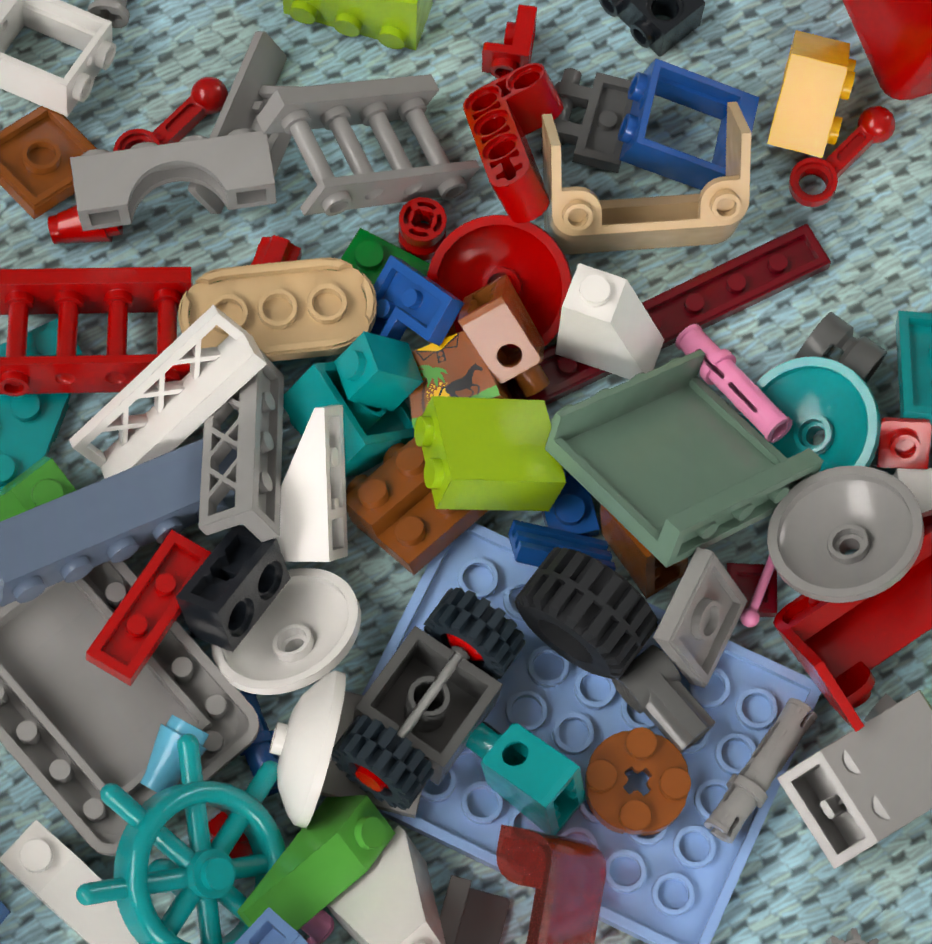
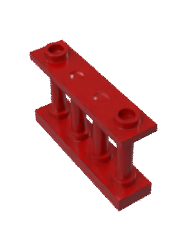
(87, 292)

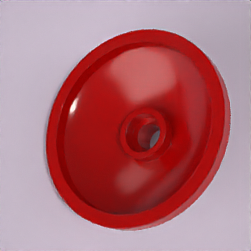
(496, 247)

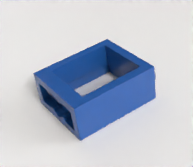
(690, 91)

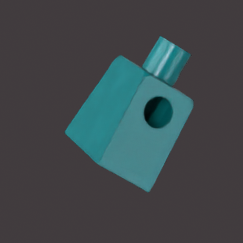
(529, 774)

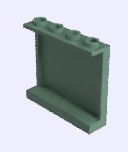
(674, 460)

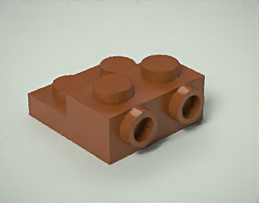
(401, 512)

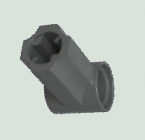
(655, 688)

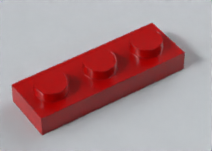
(146, 610)

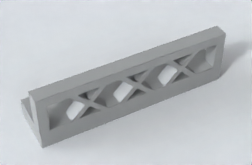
(258, 465)

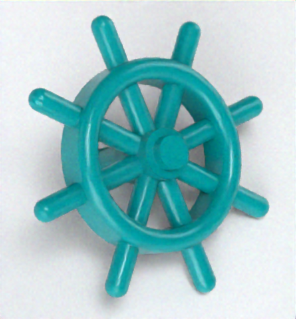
(196, 873)

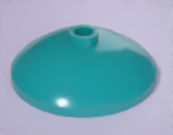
(825, 397)

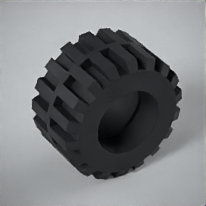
(586, 612)

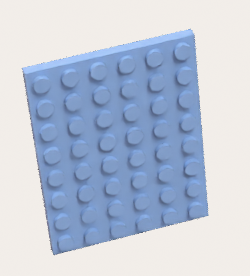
(655, 885)

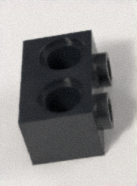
(651, 31)
(233, 588)

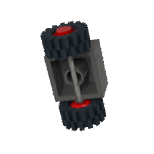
(429, 699)

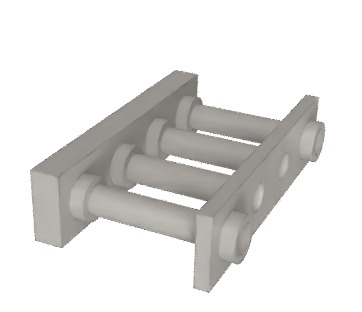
(374, 105)

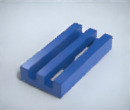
(534, 542)

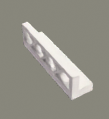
(178, 405)

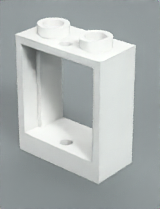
(65, 24)

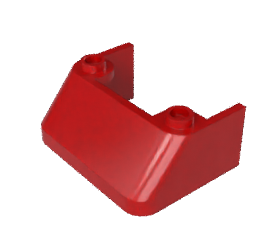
(849, 639)

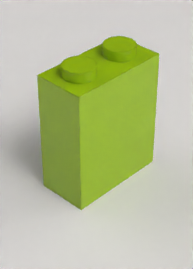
(488, 454)

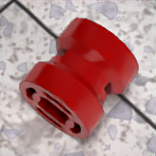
(420, 237)

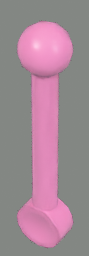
(750, 615)

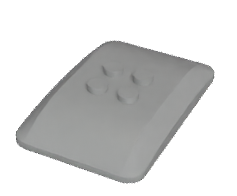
(86, 728)

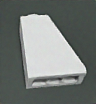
(607, 325)
(391, 899)

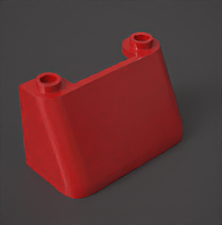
(896, 43)

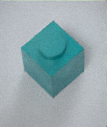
(378, 371)

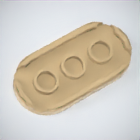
(286, 306)

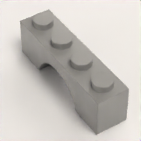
(115, 182)

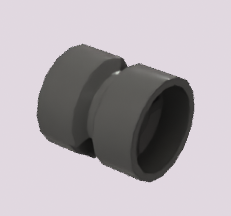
(859, 354)

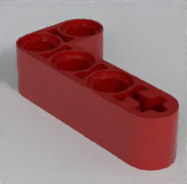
(499, 121)

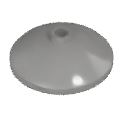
(839, 513)

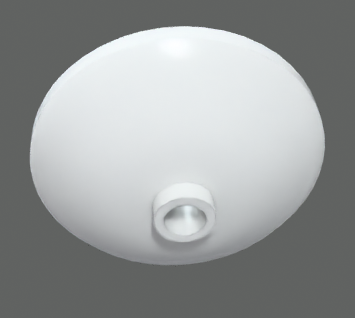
(297, 636)
(307, 746)

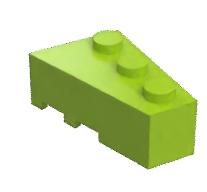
(392, 22)

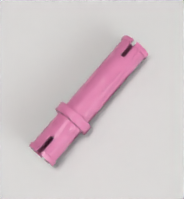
(721, 370)

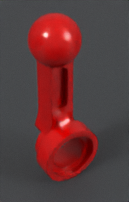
(205, 99)
(873, 127)

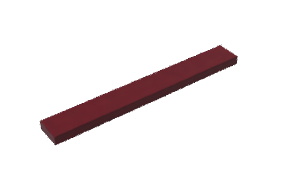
(702, 302)

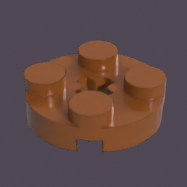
(634, 812)

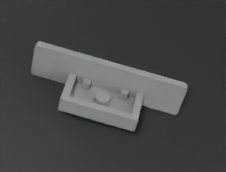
(245, 100)

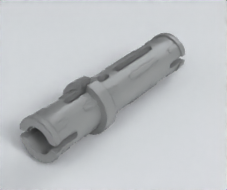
(750, 785)

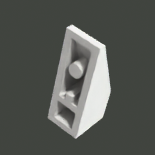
(315, 492)
(54, 876)

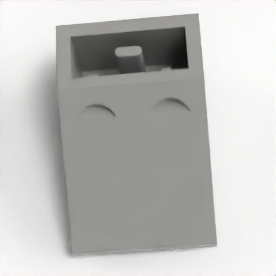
(866, 781)

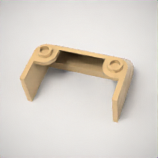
(592, 225)

